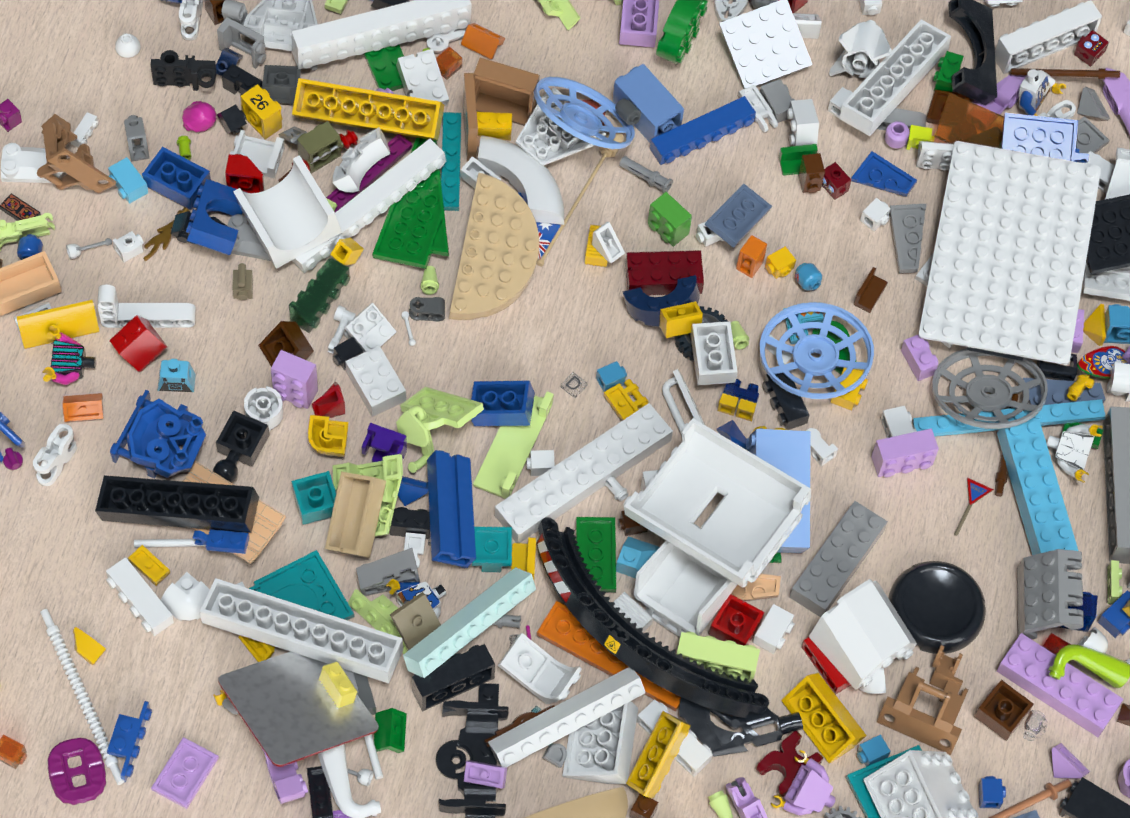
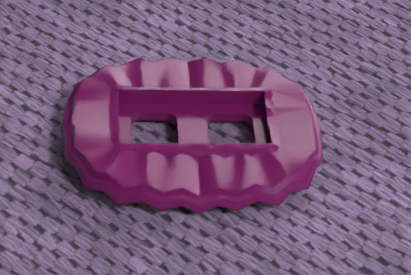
(61, 775)

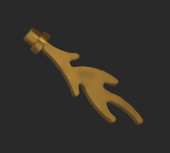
(164, 237)

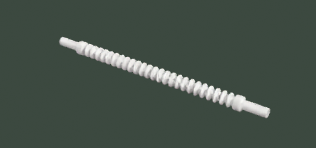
(53, 632)

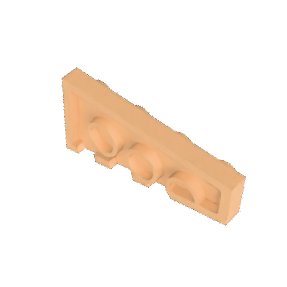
(763, 587)

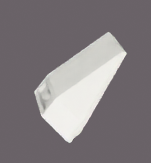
(546, 140)

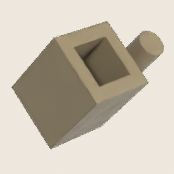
(242, 283)

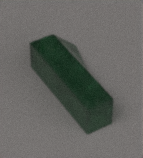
(319, 295)

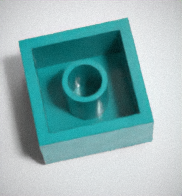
(314, 497)

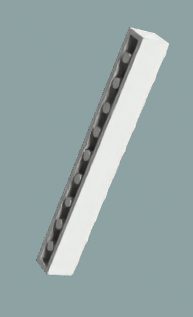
(377, 199)

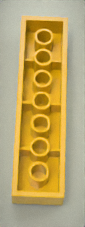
(368, 109)

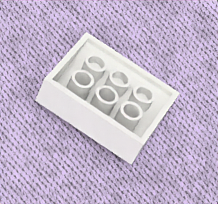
(603, 747)

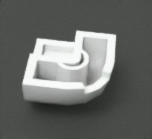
(1120, 380)
(185, 598)

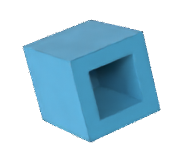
(611, 375)
(873, 751)

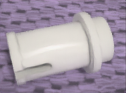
(615, 487)

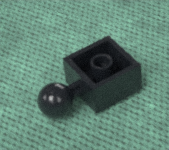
(239, 441)

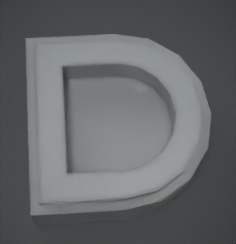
(555, 754)

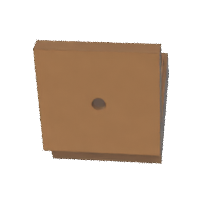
(496, 90)

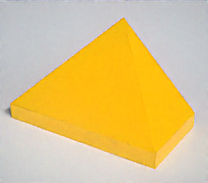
(1095, 326)
(259, 650)

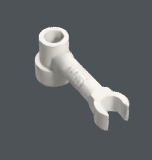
(344, 317)

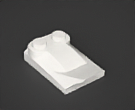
(22, 163)

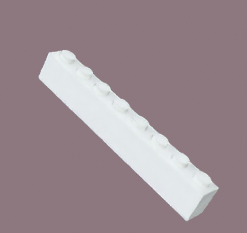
(567, 717)

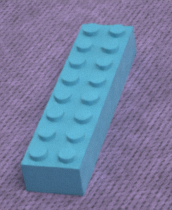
(1036, 488)

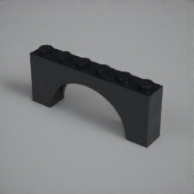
(977, 22)

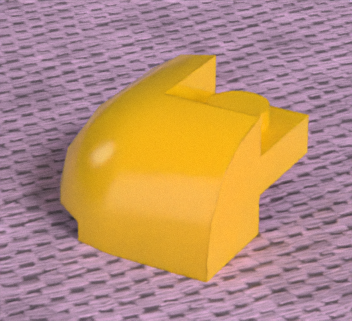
(328, 436)

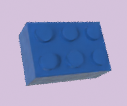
(175, 177)
(503, 403)

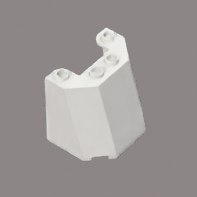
(680, 590)
(862, 634)

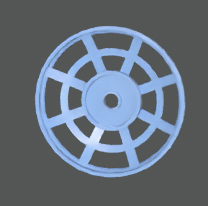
(579, 117)
(816, 344)

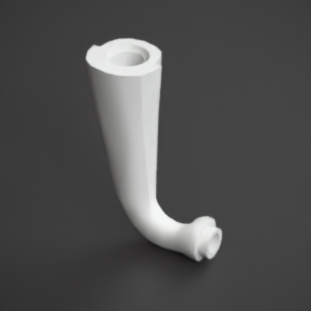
(336, 773)

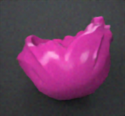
(199, 116)

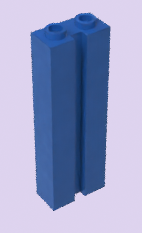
(451, 509)

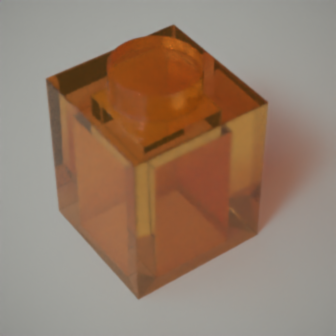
(449, 62)
(12, 752)

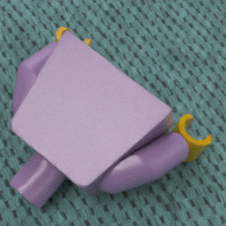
(808, 790)

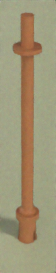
(1051, 791)

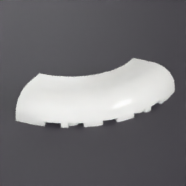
(526, 175)

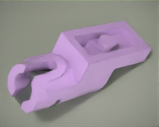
(744, 799)

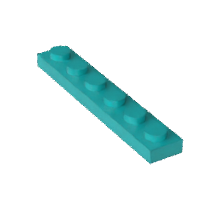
(451, 169)

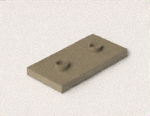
(415, 620)

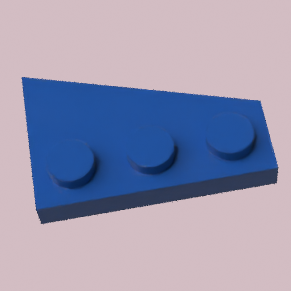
(883, 175)

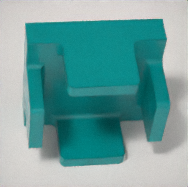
(493, 548)

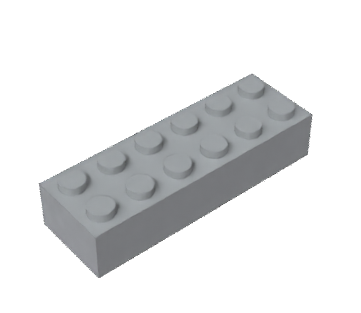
(838, 559)

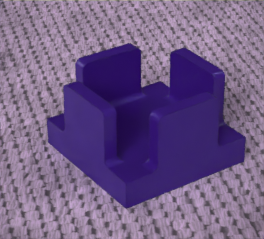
(385, 442)

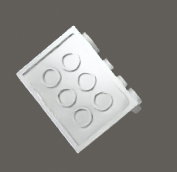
(919, 787)

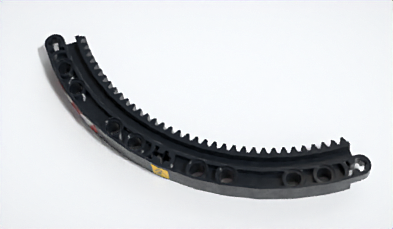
(629, 643)

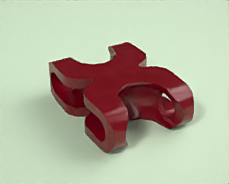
(784, 761)

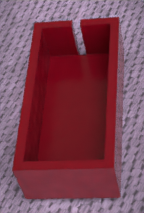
(659, 271)

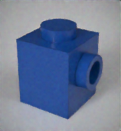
(991, 792)

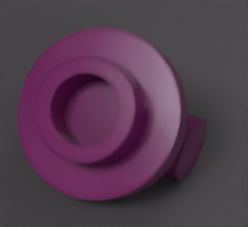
(12, 459)

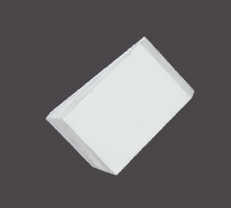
(607, 243)

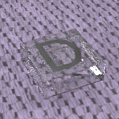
(574, 384)

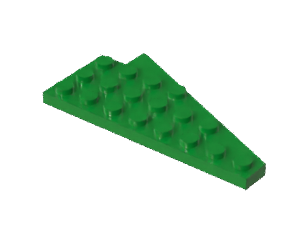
(415, 224)

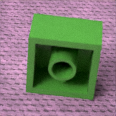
(669, 219)

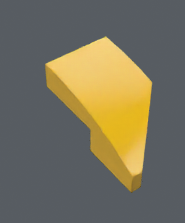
(87, 646)

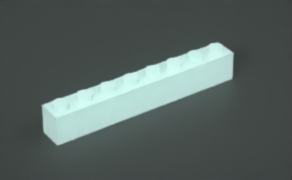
(469, 622)

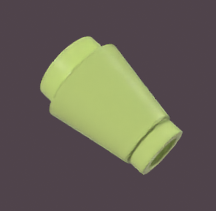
(429, 281)
(740, 338)
(720, 804)

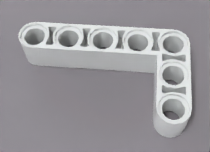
(158, 314)

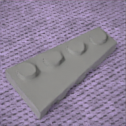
(907, 231)

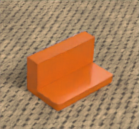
(482, 40)
(83, 407)

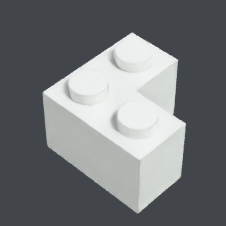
(803, 122)

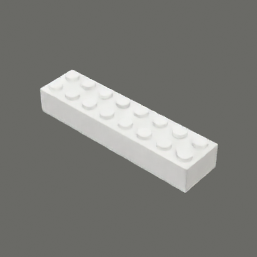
(895, 77)

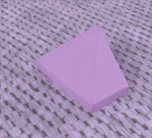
(1066, 764)

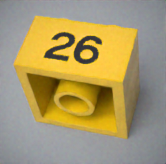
(261, 111)

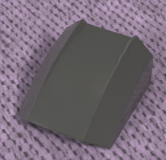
(281, 82)

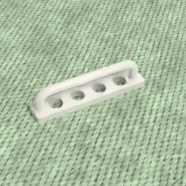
(678, 378)

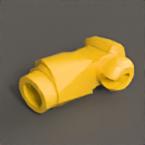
(1078, 387)

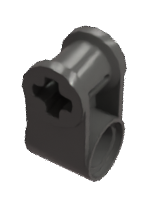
(429, 309)

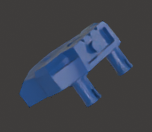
(151, 432)

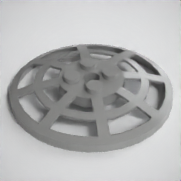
(999, 388)

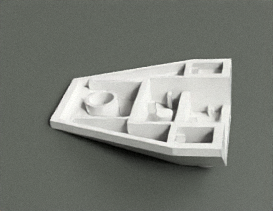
(278, 19)

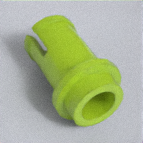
(184, 146)

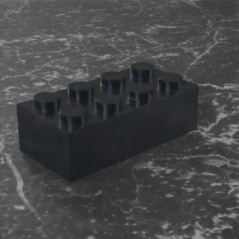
(454, 677)

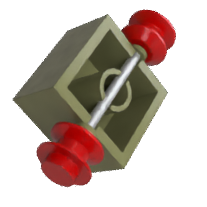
(323, 145)

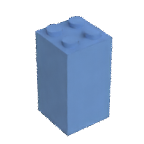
(657, 106)

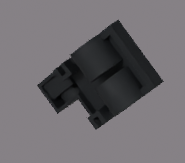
(180, 73)

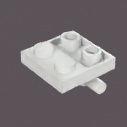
(369, 328)

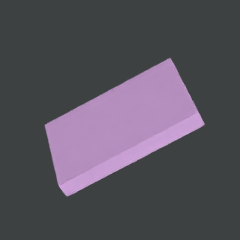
(185, 773)

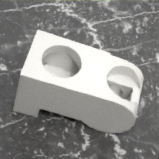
(819, 448)

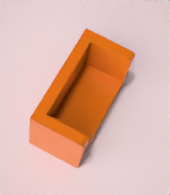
(751, 256)

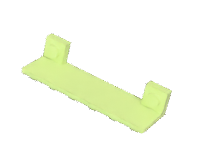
(510, 451)

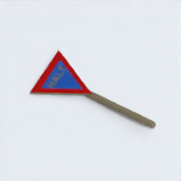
(975, 492)

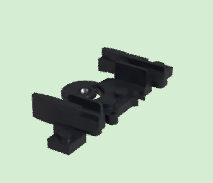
(480, 725)

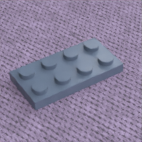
(738, 215)

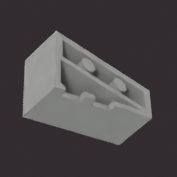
(375, 575)

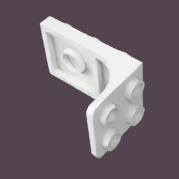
(538, 670)

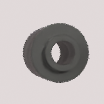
(628, 111)

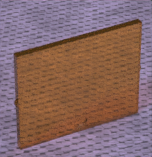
(969, 123)

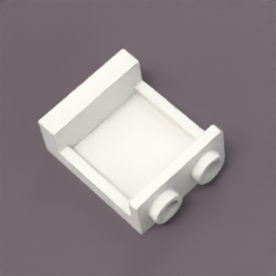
(263, 153)

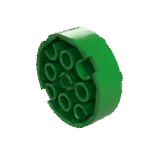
(681, 29)

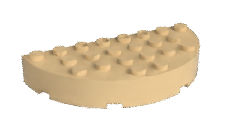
(496, 251)

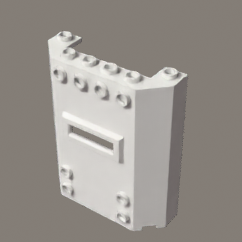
(746, 526)

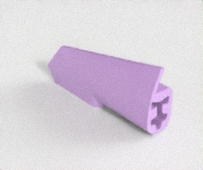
(1006, 94)
(1118, 96)

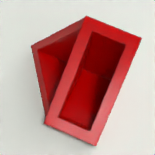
(330, 403)

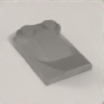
(246, 242)

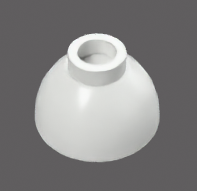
(127, 46)

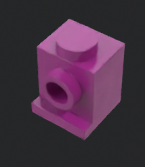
(9, 115)

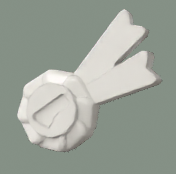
(440, 42)

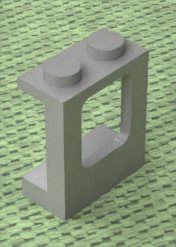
(229, 35)

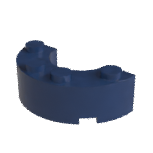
(647, 308)

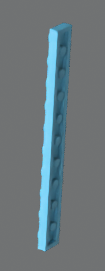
(1049, 415)

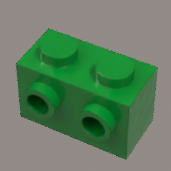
(949, 65)

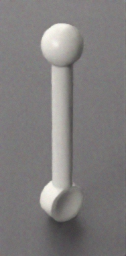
(405, 315)

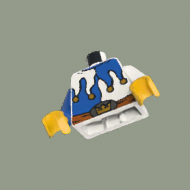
(1035, 89)
(409, 590)

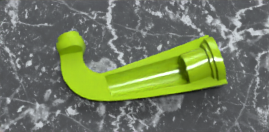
(1107, 667)

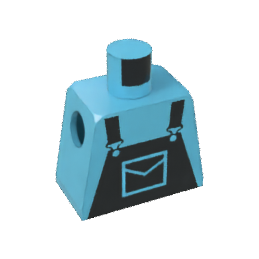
(176, 376)

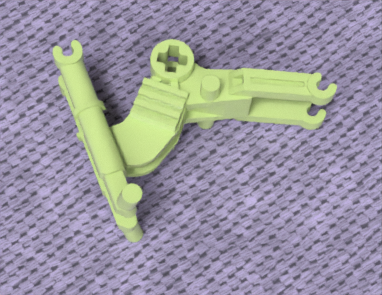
(15, 230)

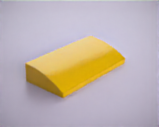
(72, 320)

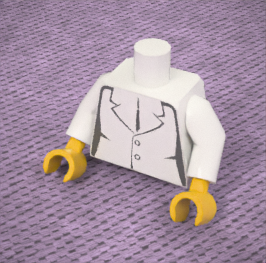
(1074, 448)

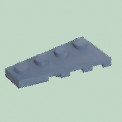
(1058, 392)

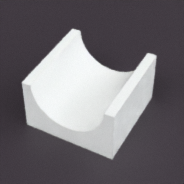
(290, 215)

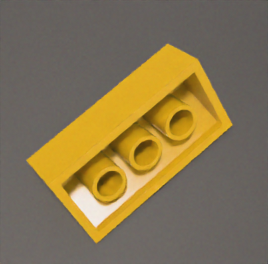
(824, 717)
(658, 755)

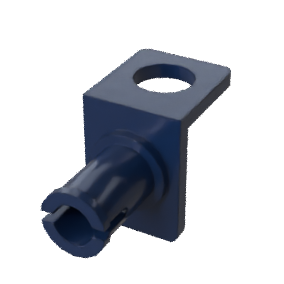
(226, 59)

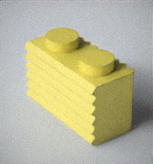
(338, 684)

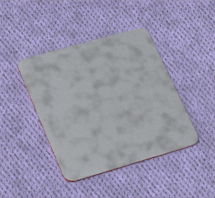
(291, 708)

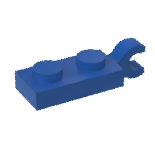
(223, 541)

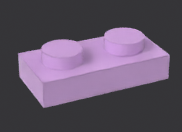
(485, 774)

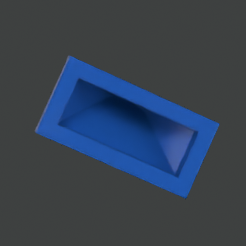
(733, 433)
(411, 490)

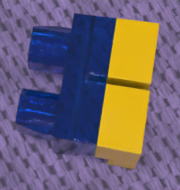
(748, 400)

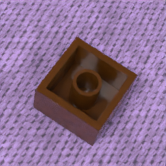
(1003, 710)

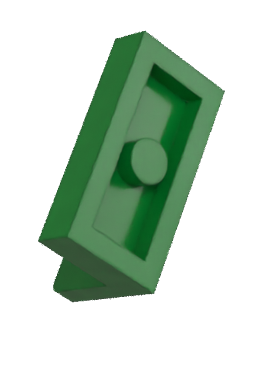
(791, 157)
(390, 730)

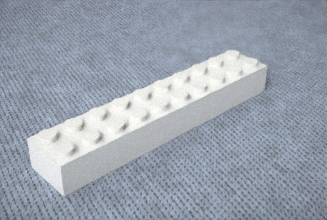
(377, 30)
(584, 472)
(301, 630)

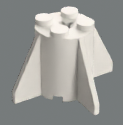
(863, 47)

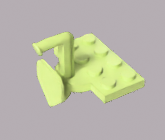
(428, 411)

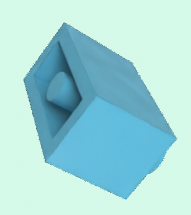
(128, 180)

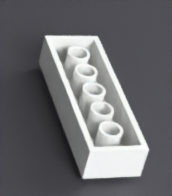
(1046, 36)

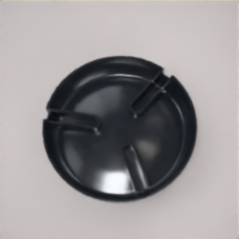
(939, 605)

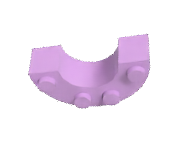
(286, 781)

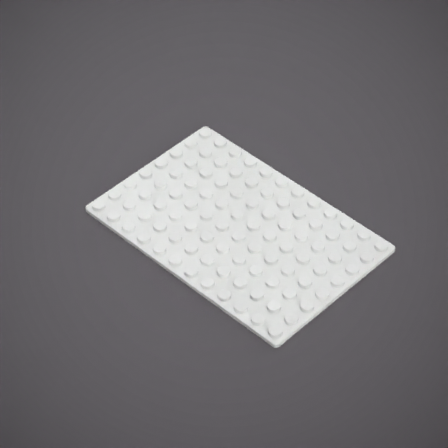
(1010, 253)

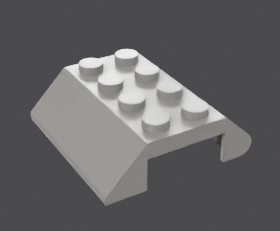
(1048, 590)

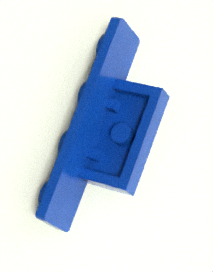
(126, 738)

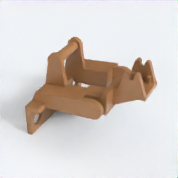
(78, 166)
(923, 726)

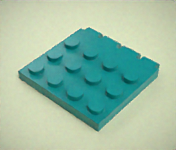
(308, 585)

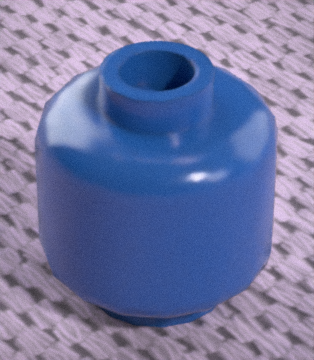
(29, 246)

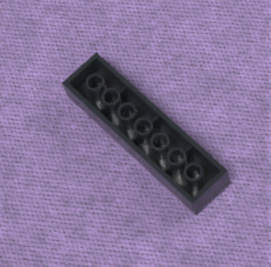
(177, 503)

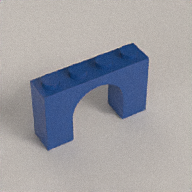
(205, 230)

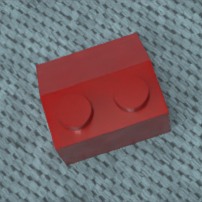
(243, 174)
(138, 343)

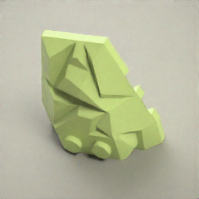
(389, 470)

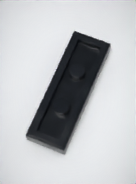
(319, 793)

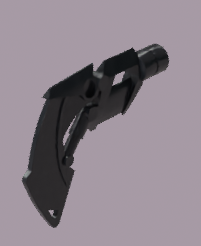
(728, 742)

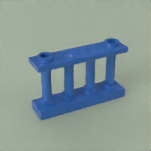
(118, 448)

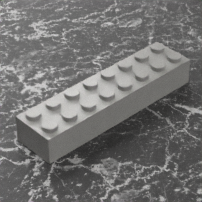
(1117, 480)

